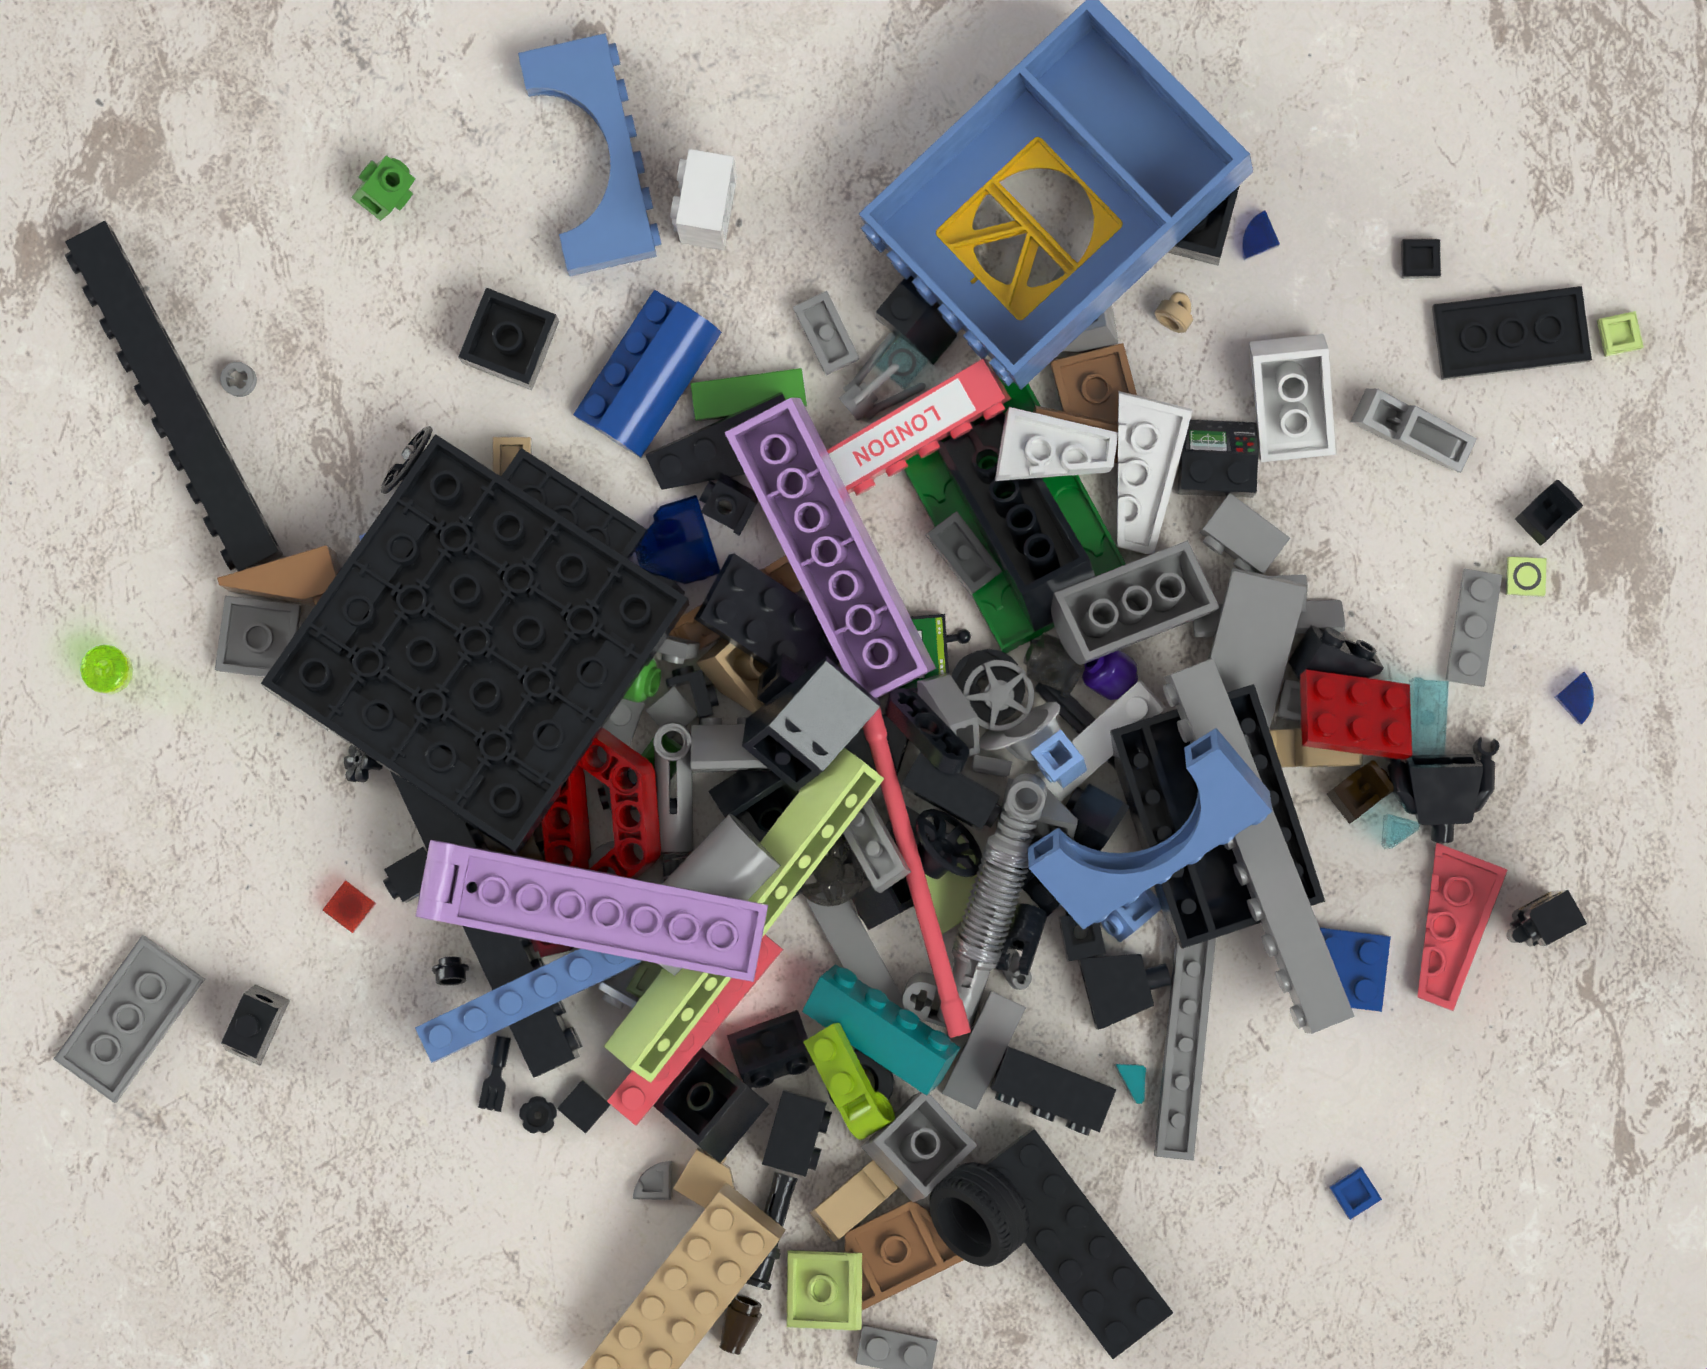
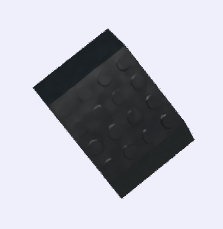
(1151, 766)

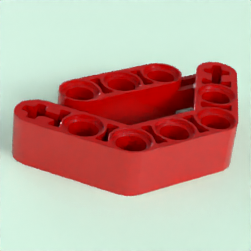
(623, 796)

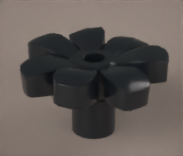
(359, 765)

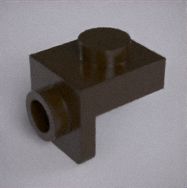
(1361, 791)

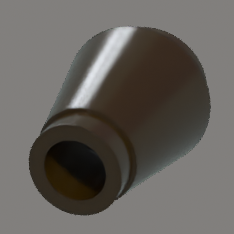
(739, 1323)

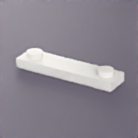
(1095, 741)

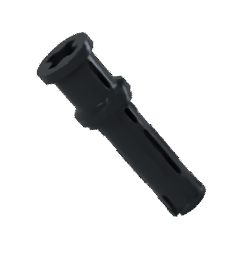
(776, 1208)

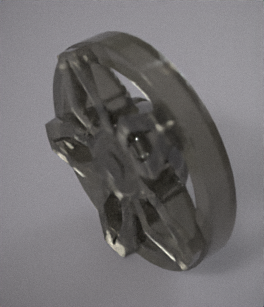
(832, 872)

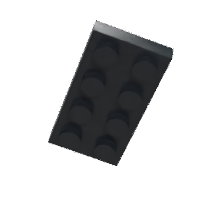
(763, 616)

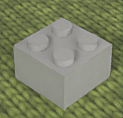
(919, 1146)

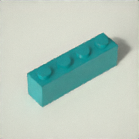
(882, 1029)

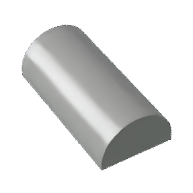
(1131, 603)
(725, 864)

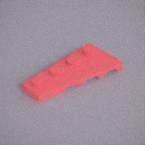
(1457, 916)

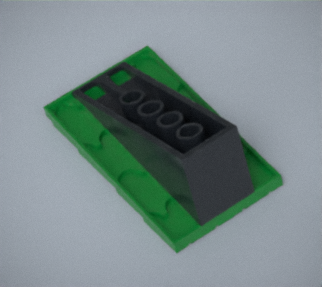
(1034, 528)

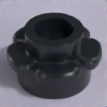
(450, 971)
(528, 1111)

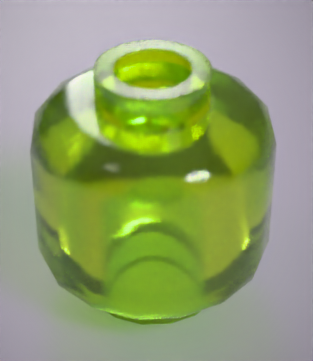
(119, 673)

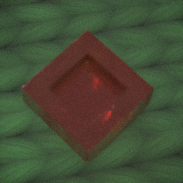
(349, 906)

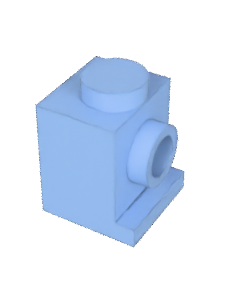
(1059, 759)

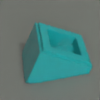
(1134, 1080)

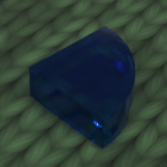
(1259, 236)
(1577, 698)

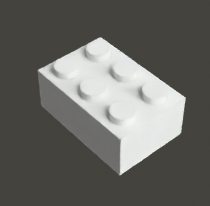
(706, 199)

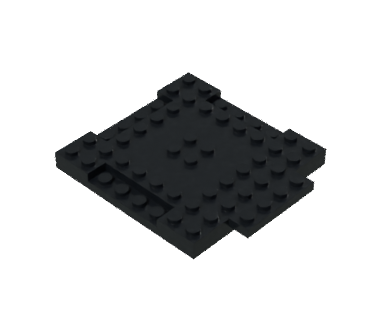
(481, 636)

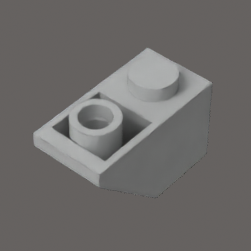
(952, 707)

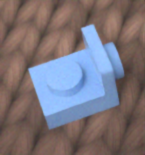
(1131, 916)

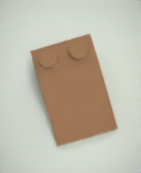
(290, 579)

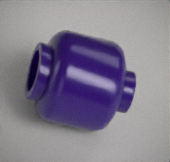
(1111, 675)

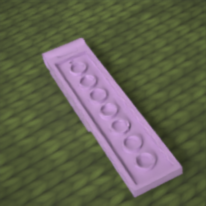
(592, 910)

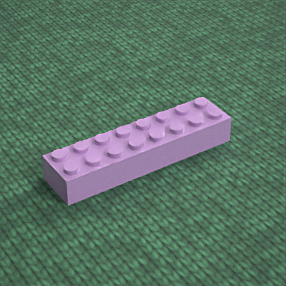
(829, 548)

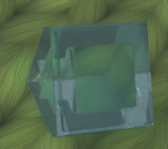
(1396, 830)

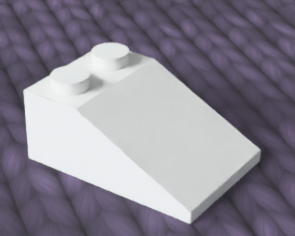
(1293, 397)

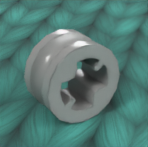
(241, 368)

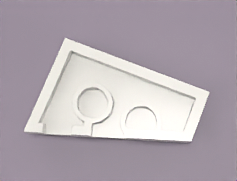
(1052, 447)

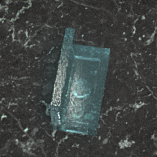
(1428, 716)

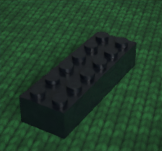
(1080, 1248)

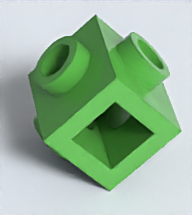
(384, 187)

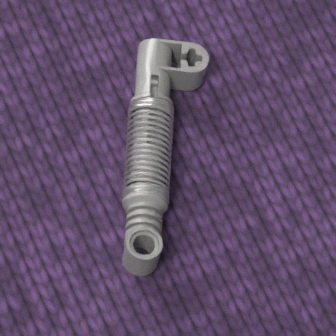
(1000, 881)

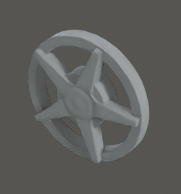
(1000, 694)

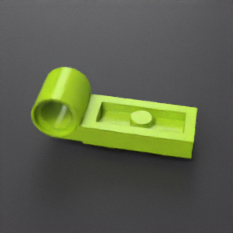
(848, 1083)

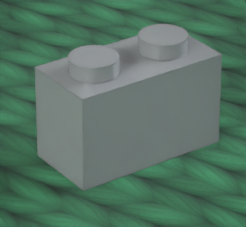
(1243, 536)

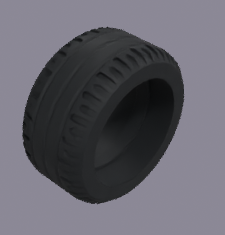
(979, 1214)

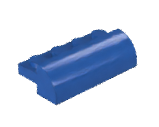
(647, 373)

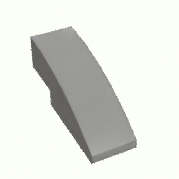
(1413, 429)
(983, 1050)

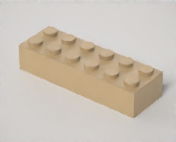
(691, 1287)

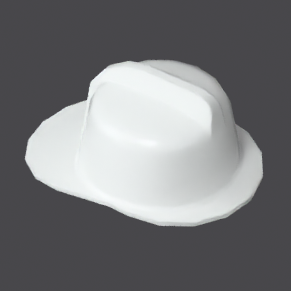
(1028, 735)

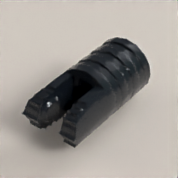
(1023, 936)

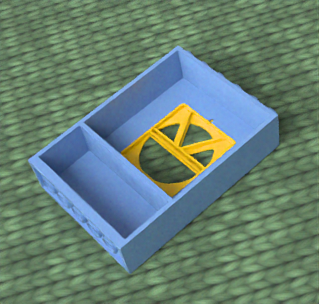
(1079, 106)

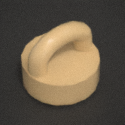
(1173, 315)

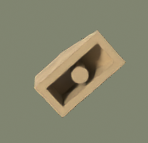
(703, 1178)

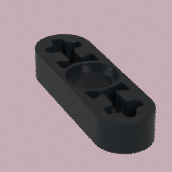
(943, 747)

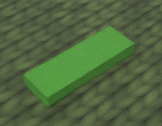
(730, 395)

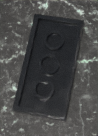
(1511, 333)

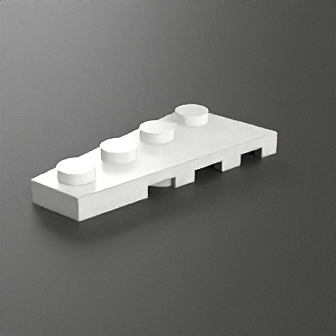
(1148, 458)

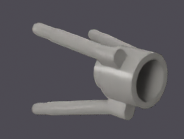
(860, 398)

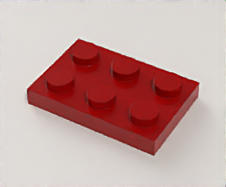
(1355, 714)

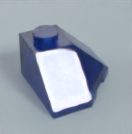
(679, 543)

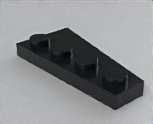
(704, 452)

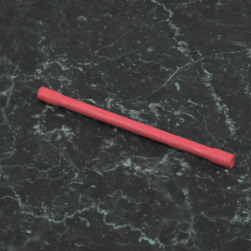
(951, 1004)

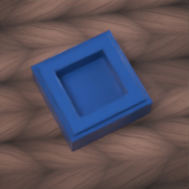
(1355, 1193)

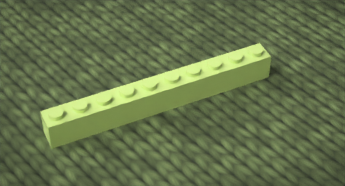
(798, 844)

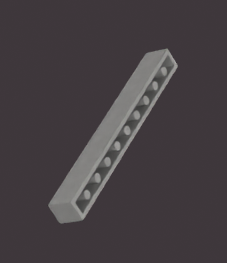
(1266, 866)

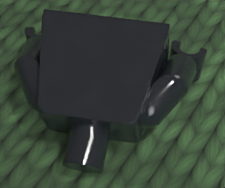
(1444, 787)

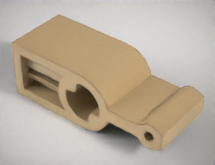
(1292, 753)
(853, 1201)

